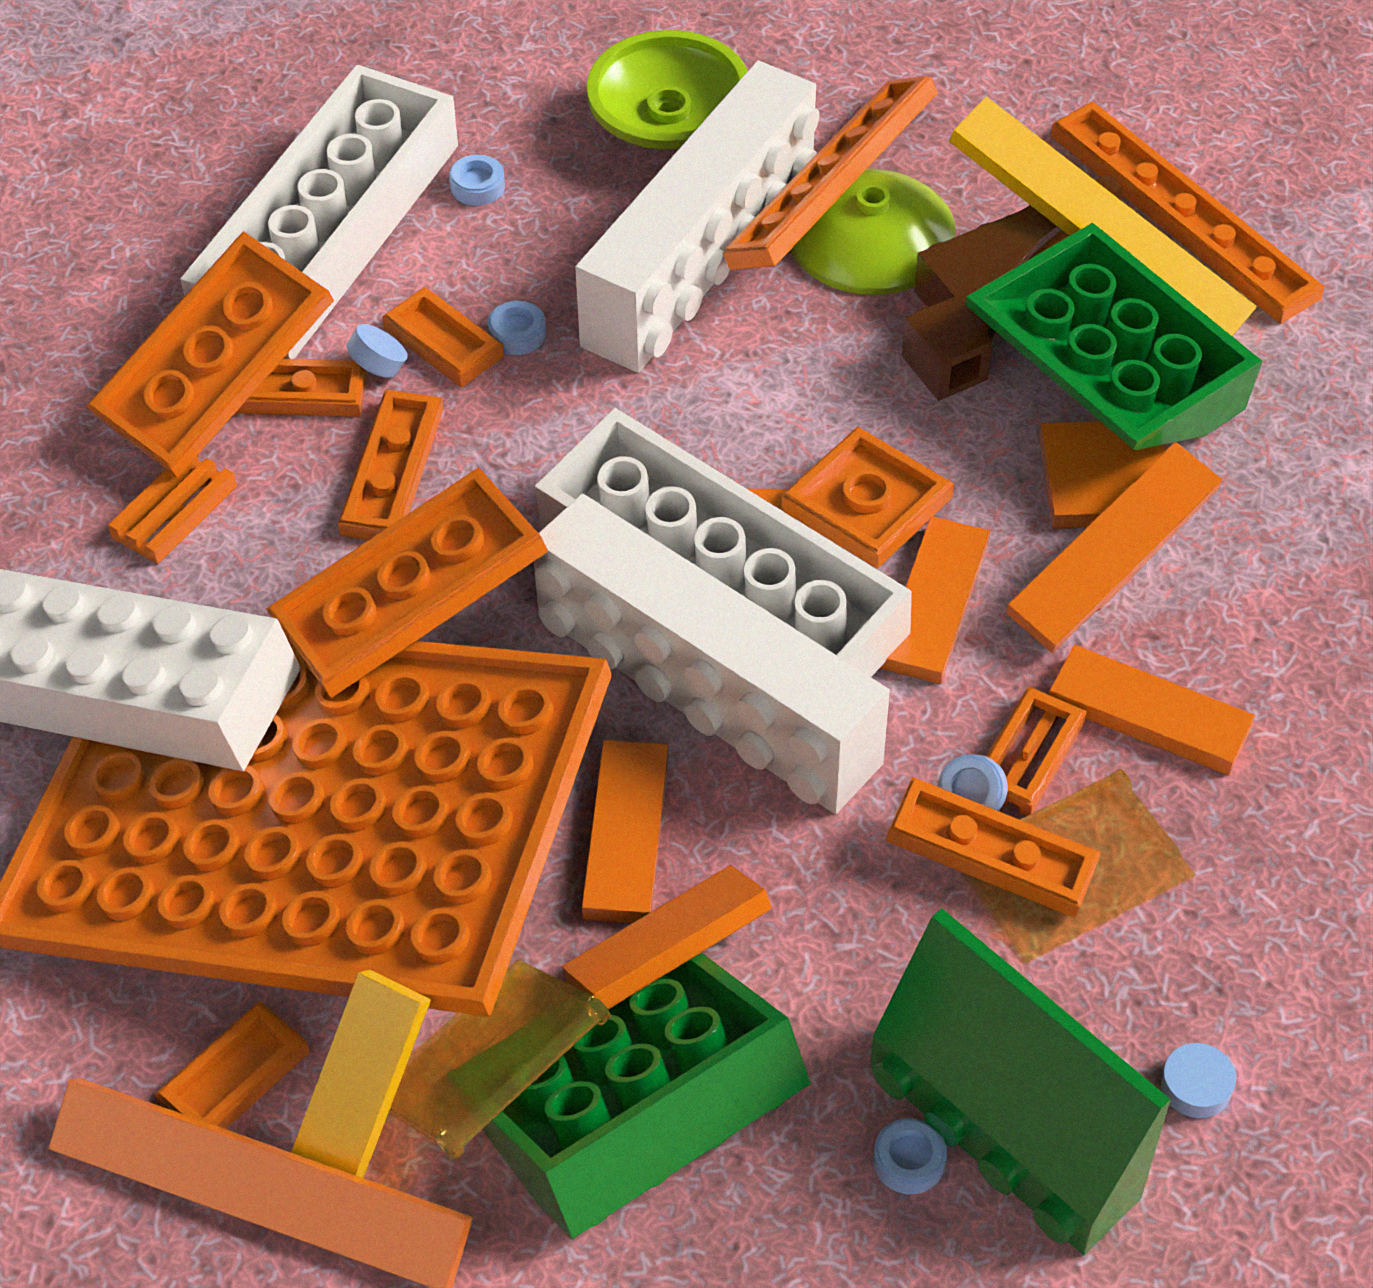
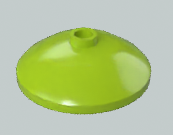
(661, 86)
(874, 234)

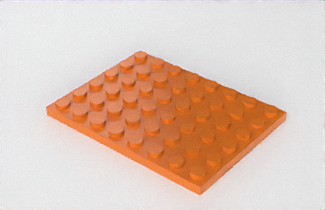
(356, 839)

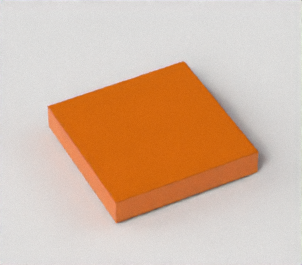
(1087, 469)
(867, 497)

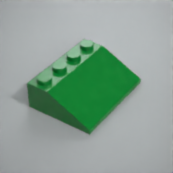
(1120, 340)
(1018, 1085)
(648, 1093)

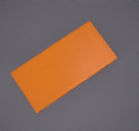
(210, 353)
(406, 581)

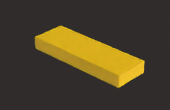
(361, 1073)

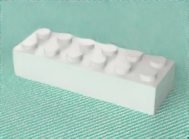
(344, 182)
(673, 236)
(733, 538)
(711, 654)
(140, 669)

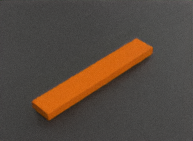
(829, 174)
(1188, 212)
(261, 1184)

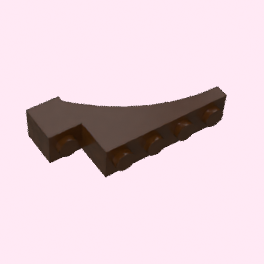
(946, 339)

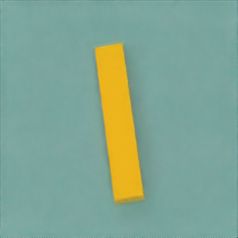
(1076, 200)

